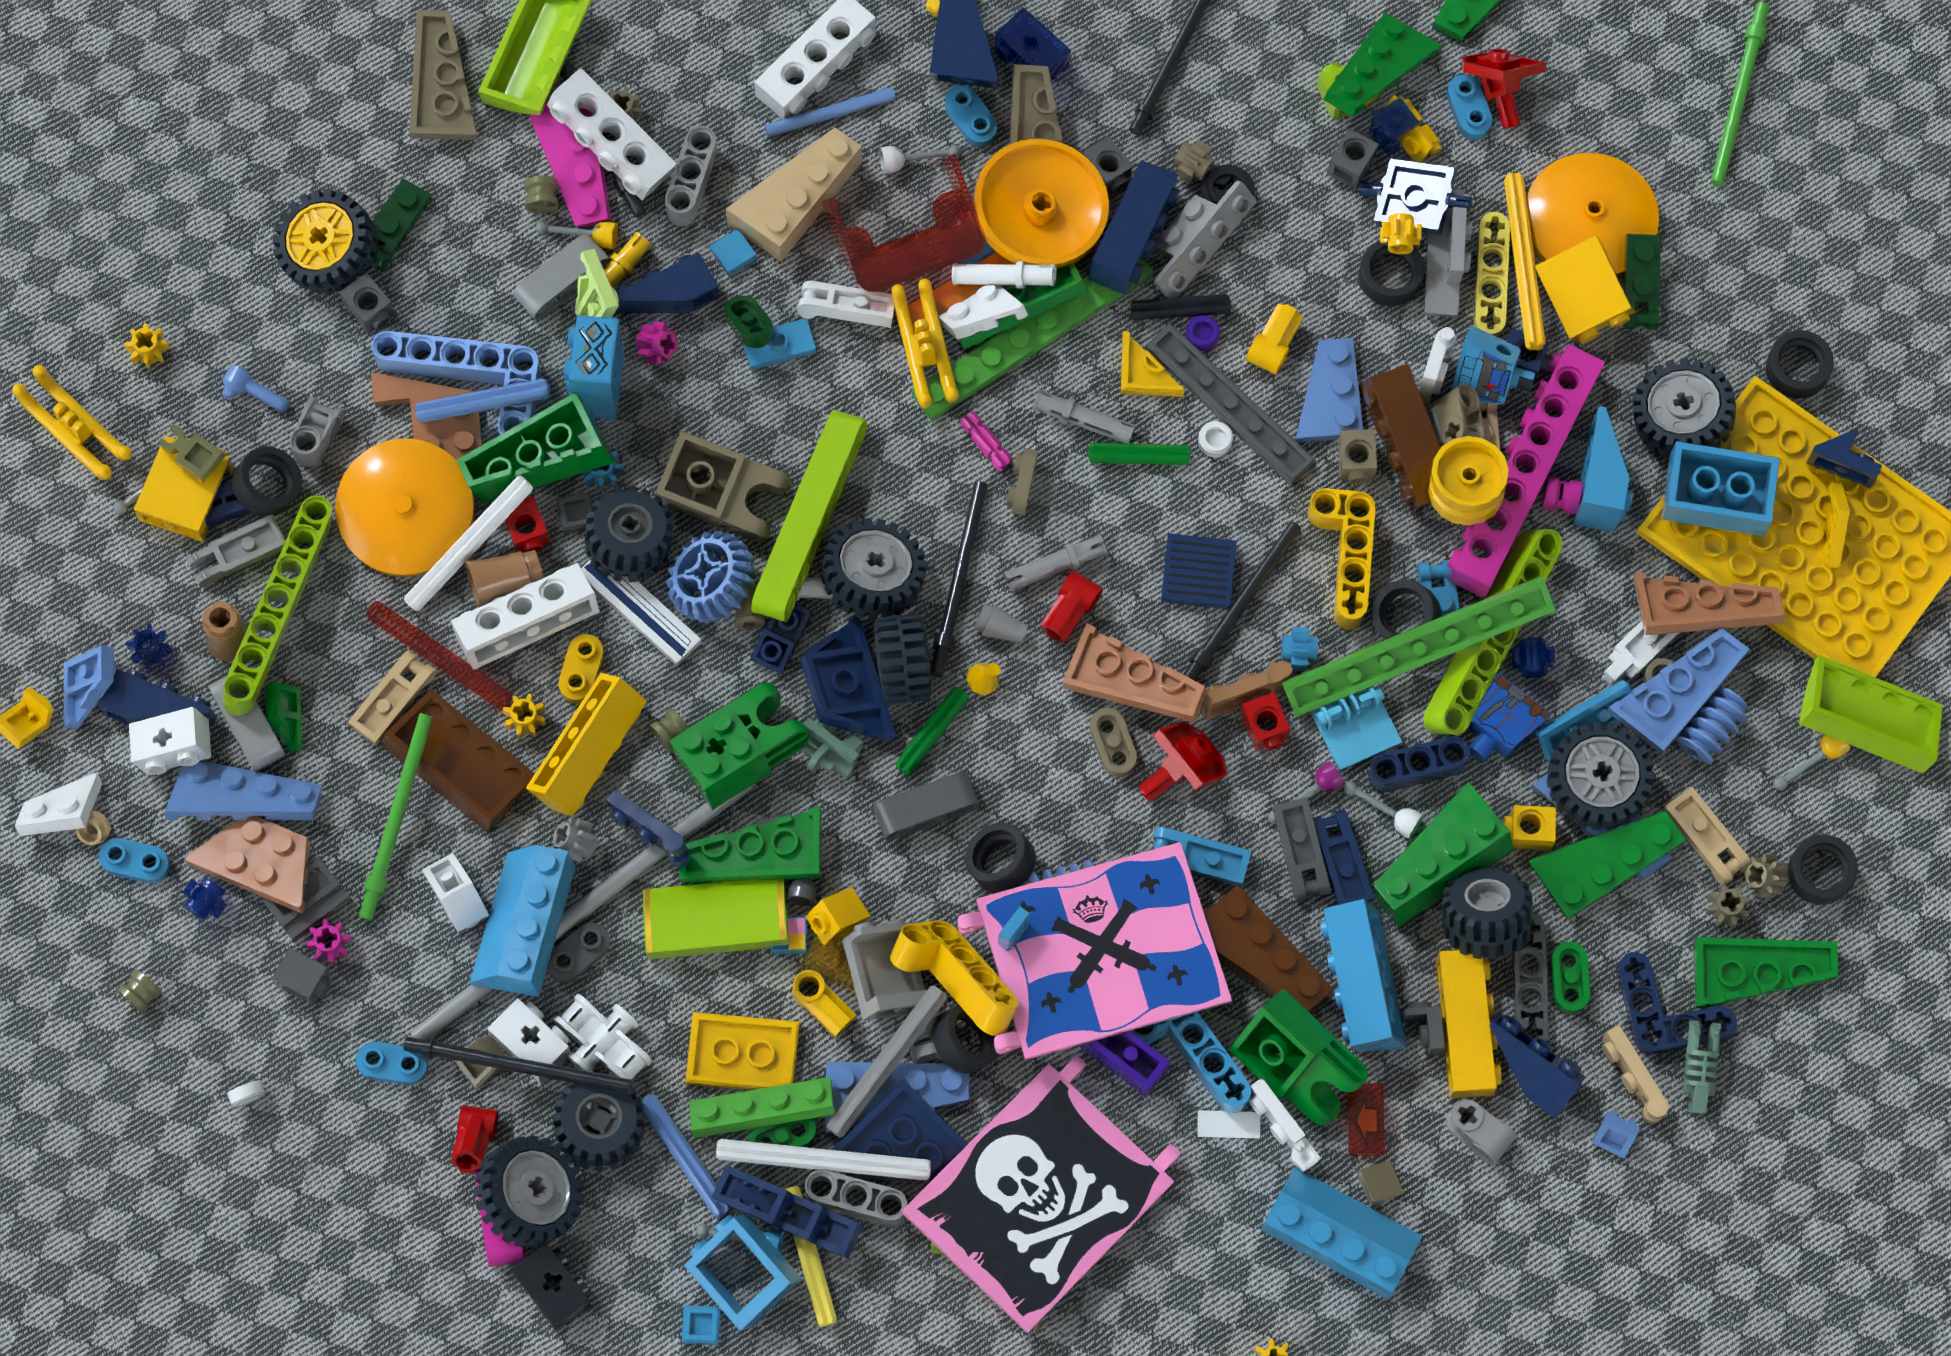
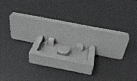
(1198, 235)
(1447, 263)

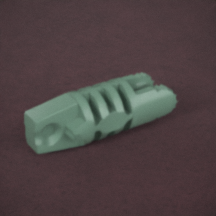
(1701, 1067)

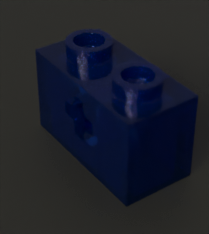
(1029, 34)

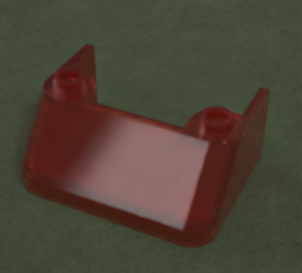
(948, 242)

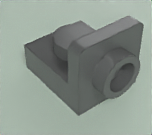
(1431, 1031)

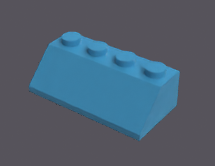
(524, 920)
(1363, 977)
(1341, 1233)

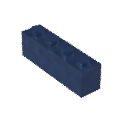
(1133, 228)

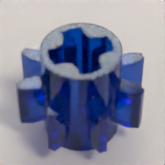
(142, 654)
(1533, 657)
(204, 898)

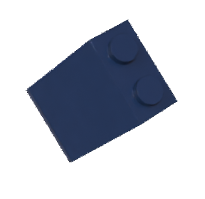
(961, 46)

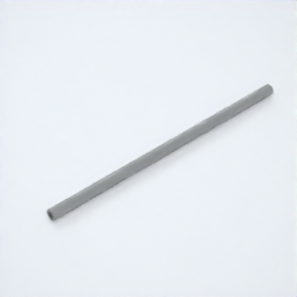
(579, 912)

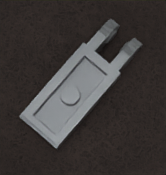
(238, 550)

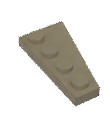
(438, 85)
(1033, 105)

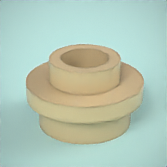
(97, 835)

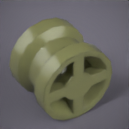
(541, 194)
(668, 728)
(139, 991)

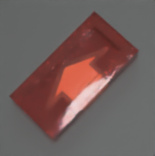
(1366, 1121)

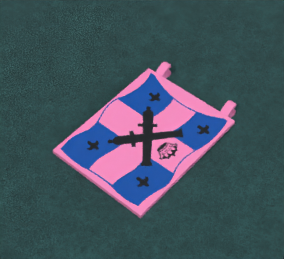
(1103, 951)

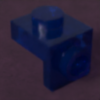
(1391, 124)

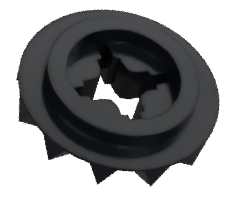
(1220, 177)

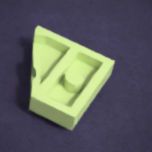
(594, 290)

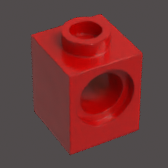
(527, 513)
(1265, 708)

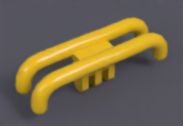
(926, 345)
(72, 425)

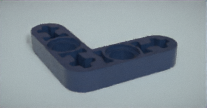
(1662, 1025)

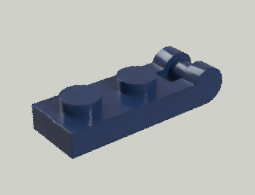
(648, 828)
(1343, 859)

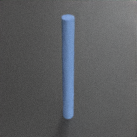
(830, 112)

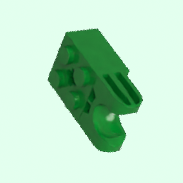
(736, 747)
(1299, 1058)

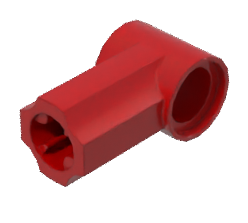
(1074, 599)
(474, 1132)

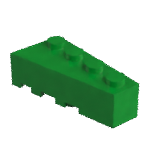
(541, 449)
(1455, 841)

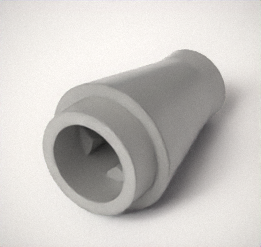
(998, 624)

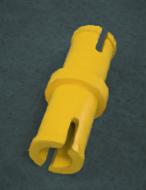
(623, 262)

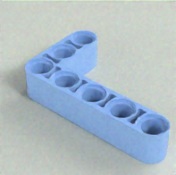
(468, 369)

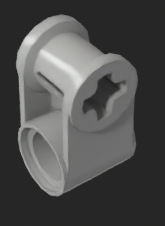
(318, 426)
(1482, 1133)

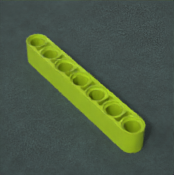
(809, 516)
(274, 619)
(1477, 665)

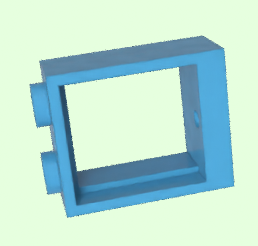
(784, 1275)

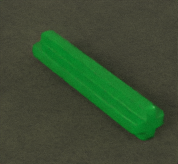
(1139, 453)
(931, 731)

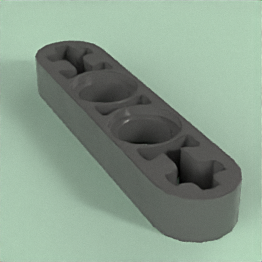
(1536, 981)

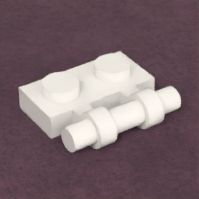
(1436, 364)

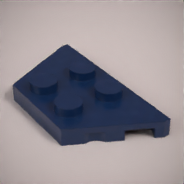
(847, 684)

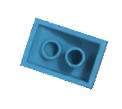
(1603, 478)

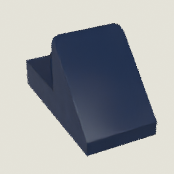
(1836, 458)

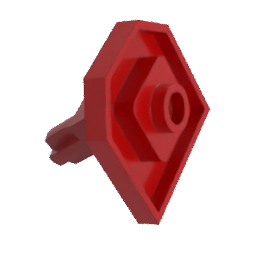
(1501, 78)
(1189, 758)

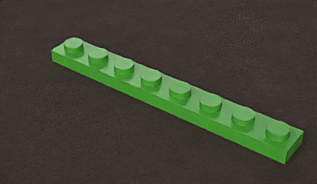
(1020, 343)
(1419, 646)

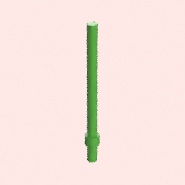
(1754, 37)
(376, 881)

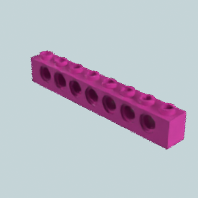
(1581, 372)

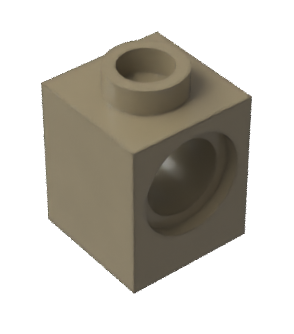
(1357, 442)

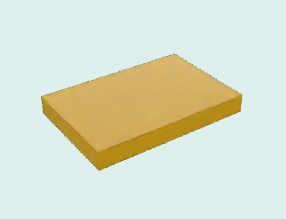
(741, 1052)

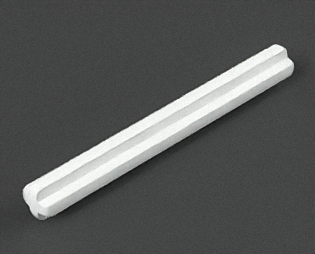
(468, 543)

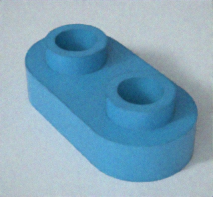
(1468, 105)
(969, 114)
(132, 861)
(391, 1064)

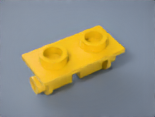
(1420, 140)

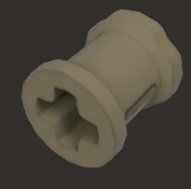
(745, 617)

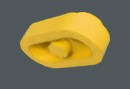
(581, 667)

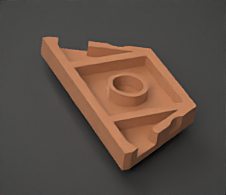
(258, 859)

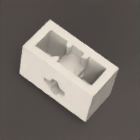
(170, 741)
(516, 1022)

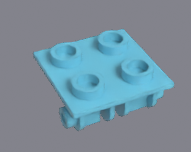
(1356, 727)

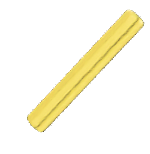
(814, 1277)

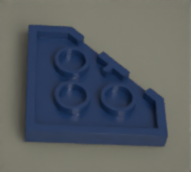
(903, 1127)

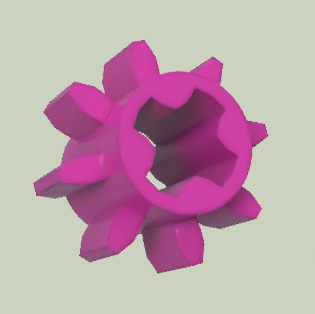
(656, 342)
(320, 939)

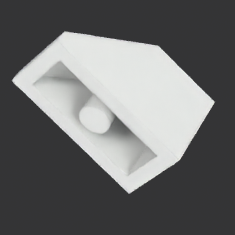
(455, 892)

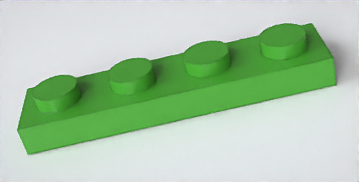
(762, 1107)

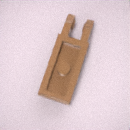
(1248, 687)

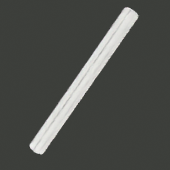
(823, 1159)

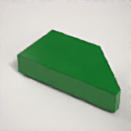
(284, 713)

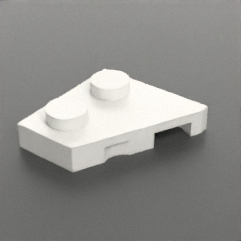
(981, 311)

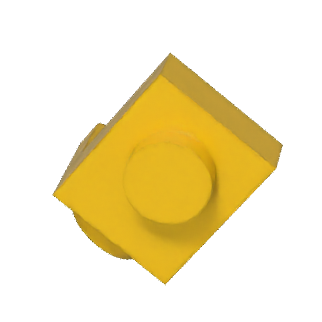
(26, 718)

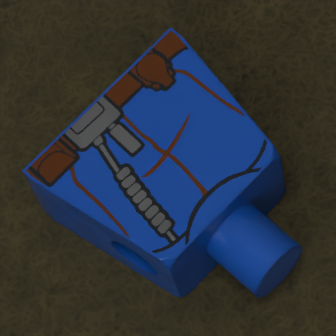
(1505, 720)

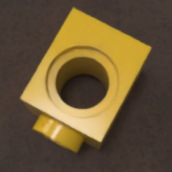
(1542, 817)
(837, 915)

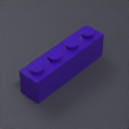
(1130, 1060)

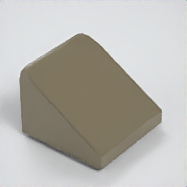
(477, 1073)
(1379, 1183)

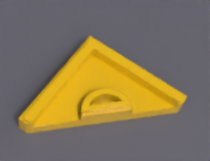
(1143, 373)
(1836, 524)

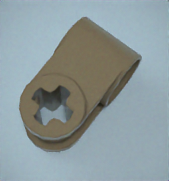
(1460, 414)

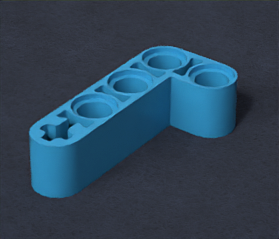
(1197, 1053)

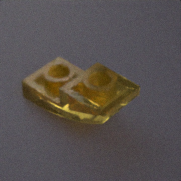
(828, 961)

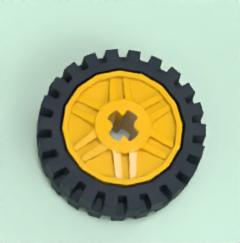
(324, 241)

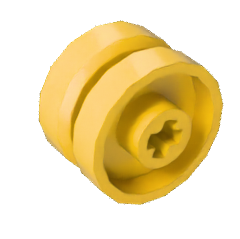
(1468, 480)

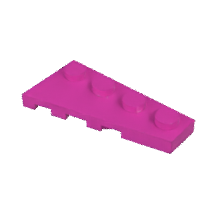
(575, 168)

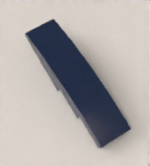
(787, 1211)

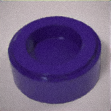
(1203, 332)

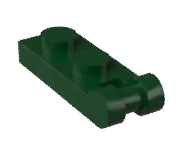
(397, 220)
(1642, 278)

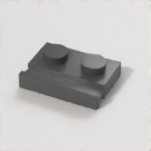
(322, 898)

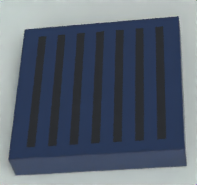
(1198, 571)

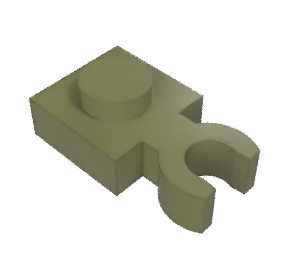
(194, 455)

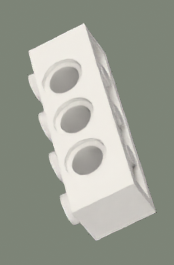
(841, 17)
(608, 116)
(515, 629)

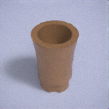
(502, 575)
(224, 630)

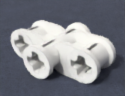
(602, 1039)

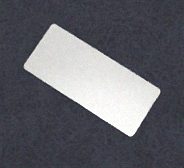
(1228, 1124)

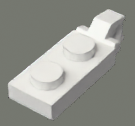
(1635, 653)
(1284, 1126)

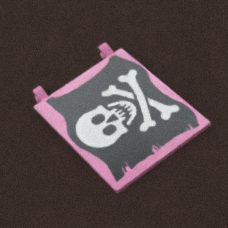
(1039, 1196)

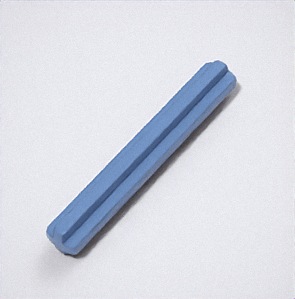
(482, 400)
(683, 1154)

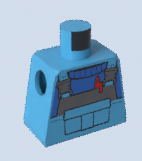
(1491, 367)

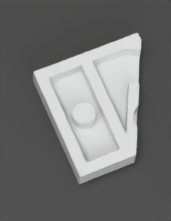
(61, 808)

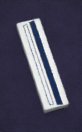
(644, 614)

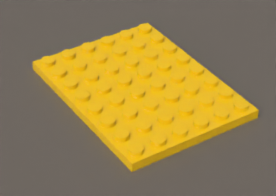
(1891, 554)

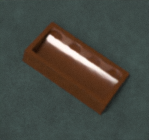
(461, 762)

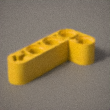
(1348, 559)
(959, 969)

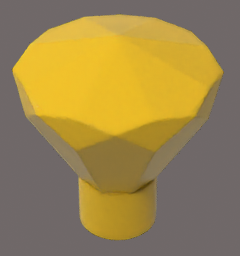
(983, 678)

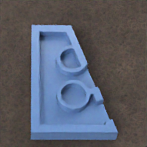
(1332, 393)

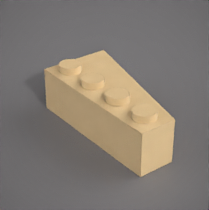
(790, 199)

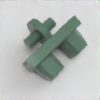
(829, 751)

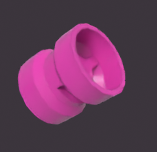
(1569, 496)

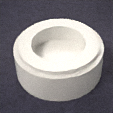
(1215, 439)
(246, 1093)

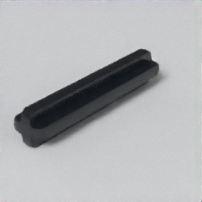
(1180, 307)

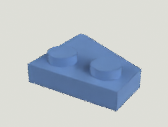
(86, 682)

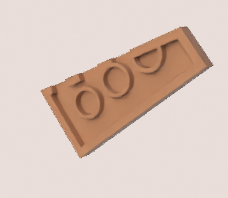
(1688, 607)
(1121, 675)

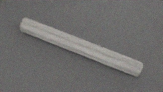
(886, 1061)

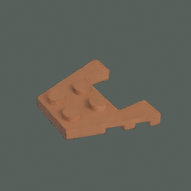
(454, 434)

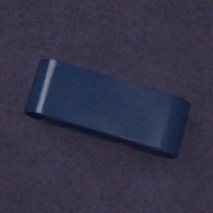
(1431, 753)

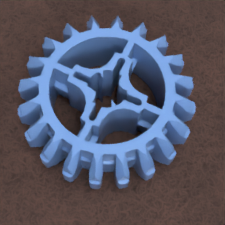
(702, 570)

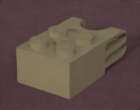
(728, 486)

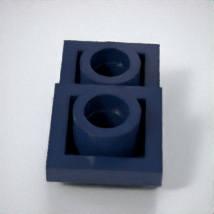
(781, 639)

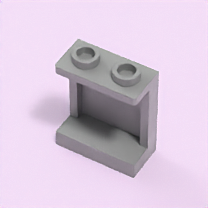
(878, 984)

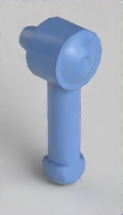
(238, 381)

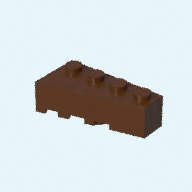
(1404, 430)
(1261, 953)

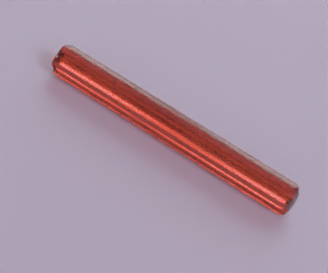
(439, 655)

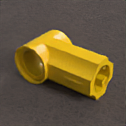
(1272, 346)
(825, 1005)

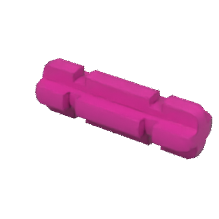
(986, 441)

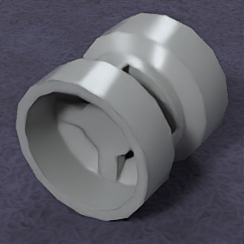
(924, 1049)

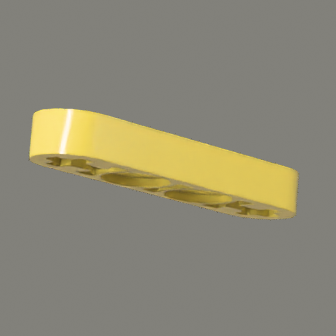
(1488, 275)

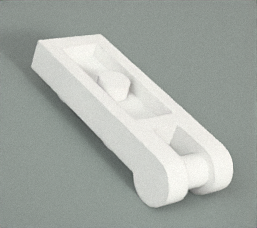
(845, 304)

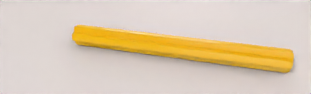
(1524, 261)

